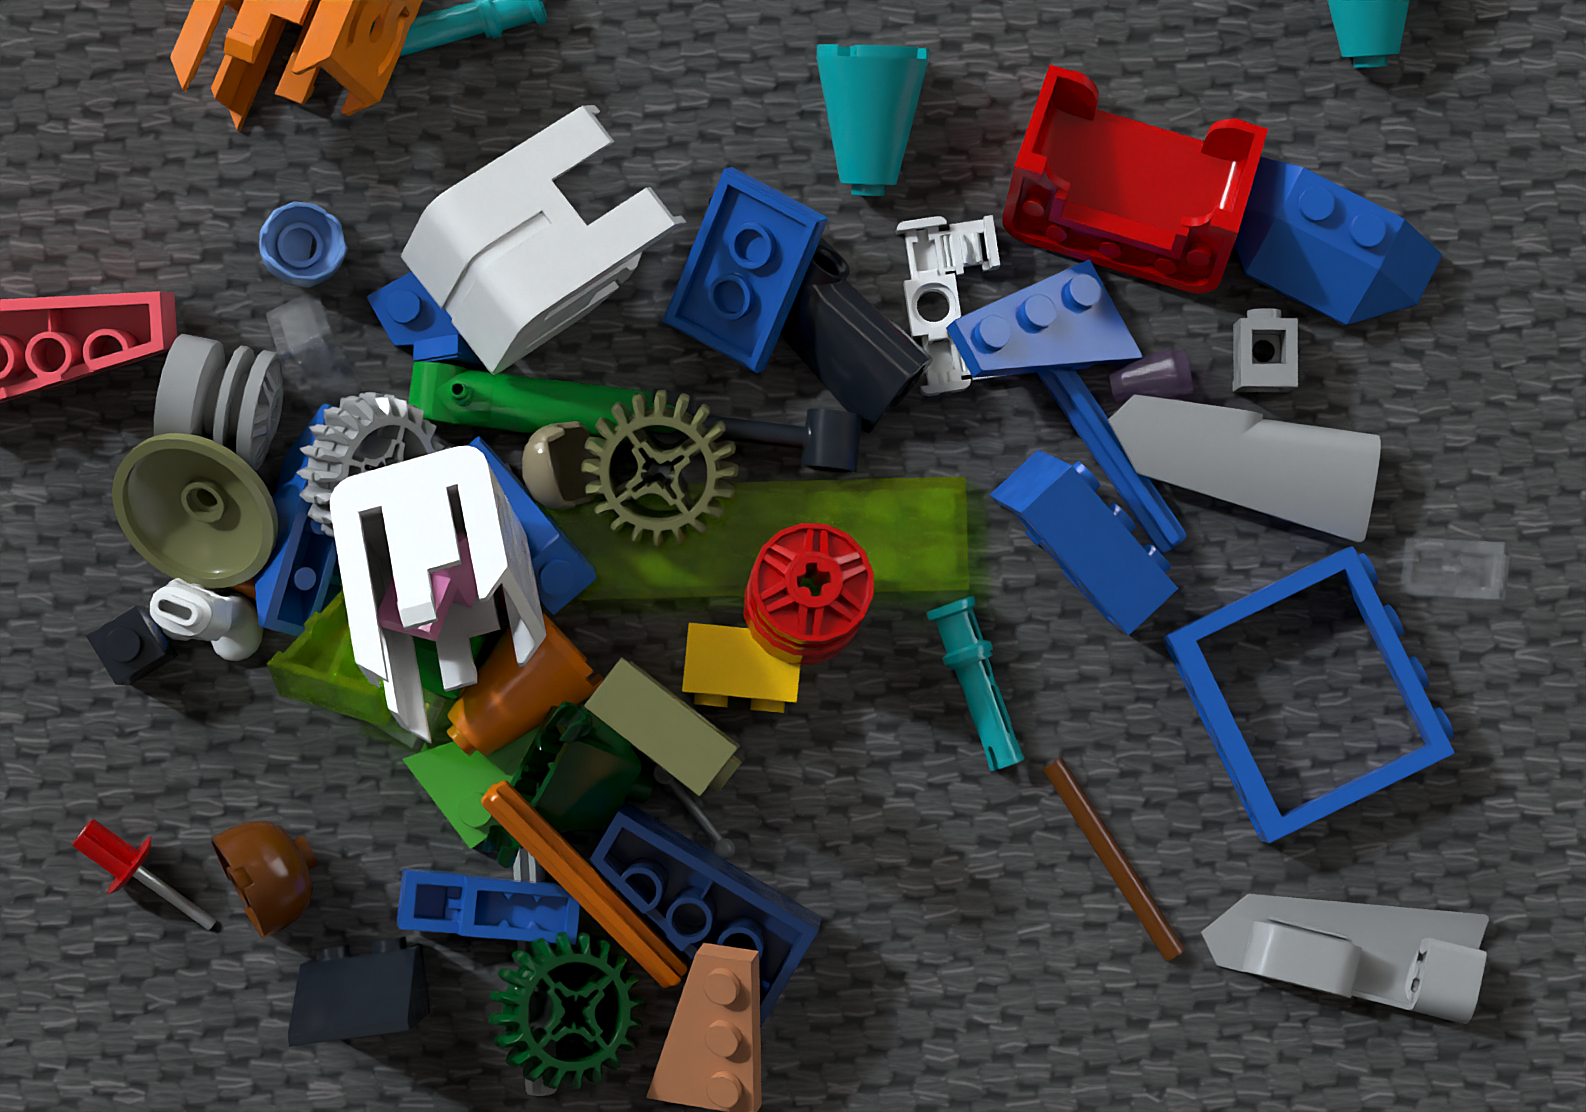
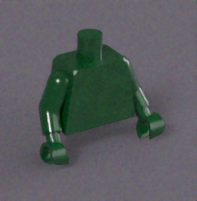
(574, 777)

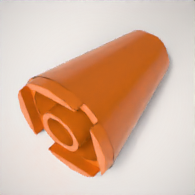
(517, 699)

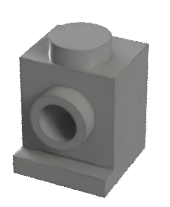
(1281, 335)

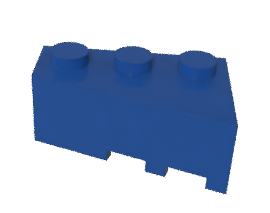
(1087, 539)

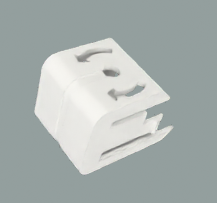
(517, 256)
(406, 526)

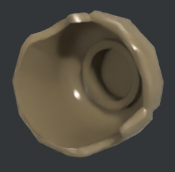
(554, 465)

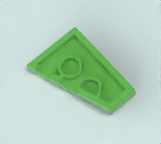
(460, 781)

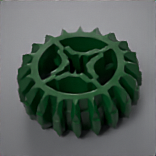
(548, 1026)

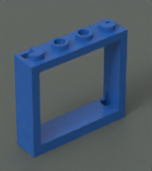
(1226, 736)

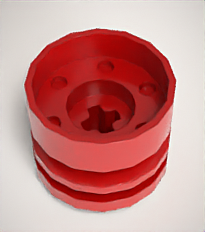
(786, 616)

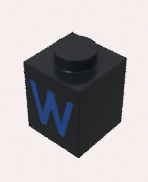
(131, 645)

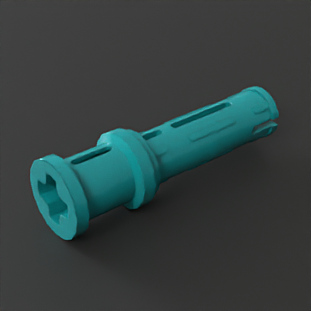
(470, 20)
(969, 656)

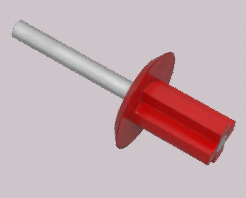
(125, 861)

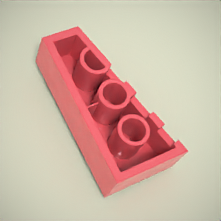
(79, 336)

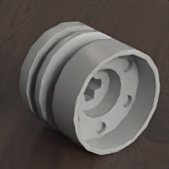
(231, 404)

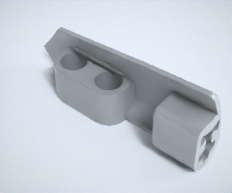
(1266, 465)
(1359, 950)

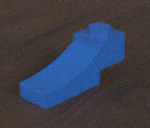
(557, 563)
(485, 906)

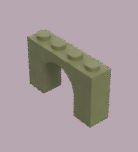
(665, 728)

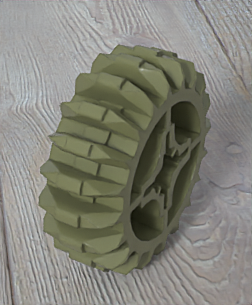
(675, 491)

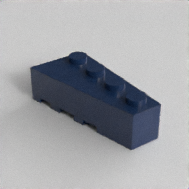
(704, 898)

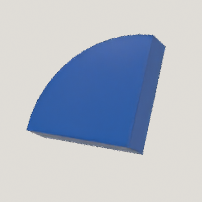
(446, 349)

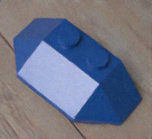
(1330, 246)
(305, 564)

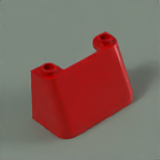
(1130, 189)

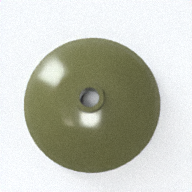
(195, 510)

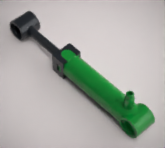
(525, 404)

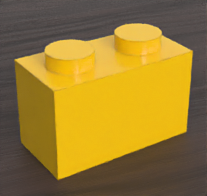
(731, 663)

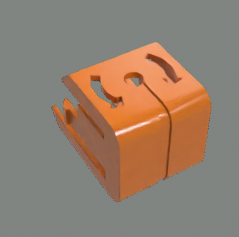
(332, 39)

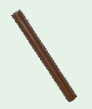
(1113, 859)

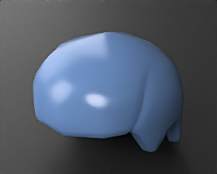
(288, 240)

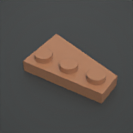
(715, 1035)

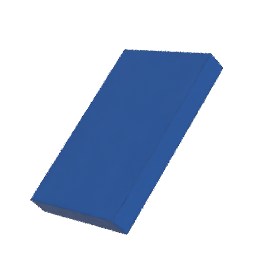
(745, 269)

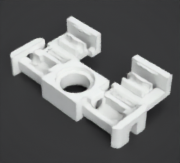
(929, 257)

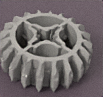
(361, 433)

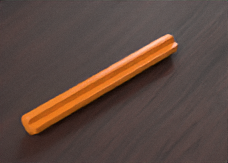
(584, 883)

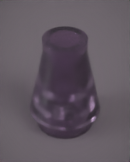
(1157, 375)

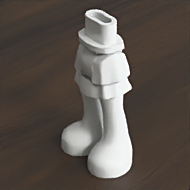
(201, 614)

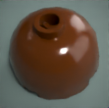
(267, 872)

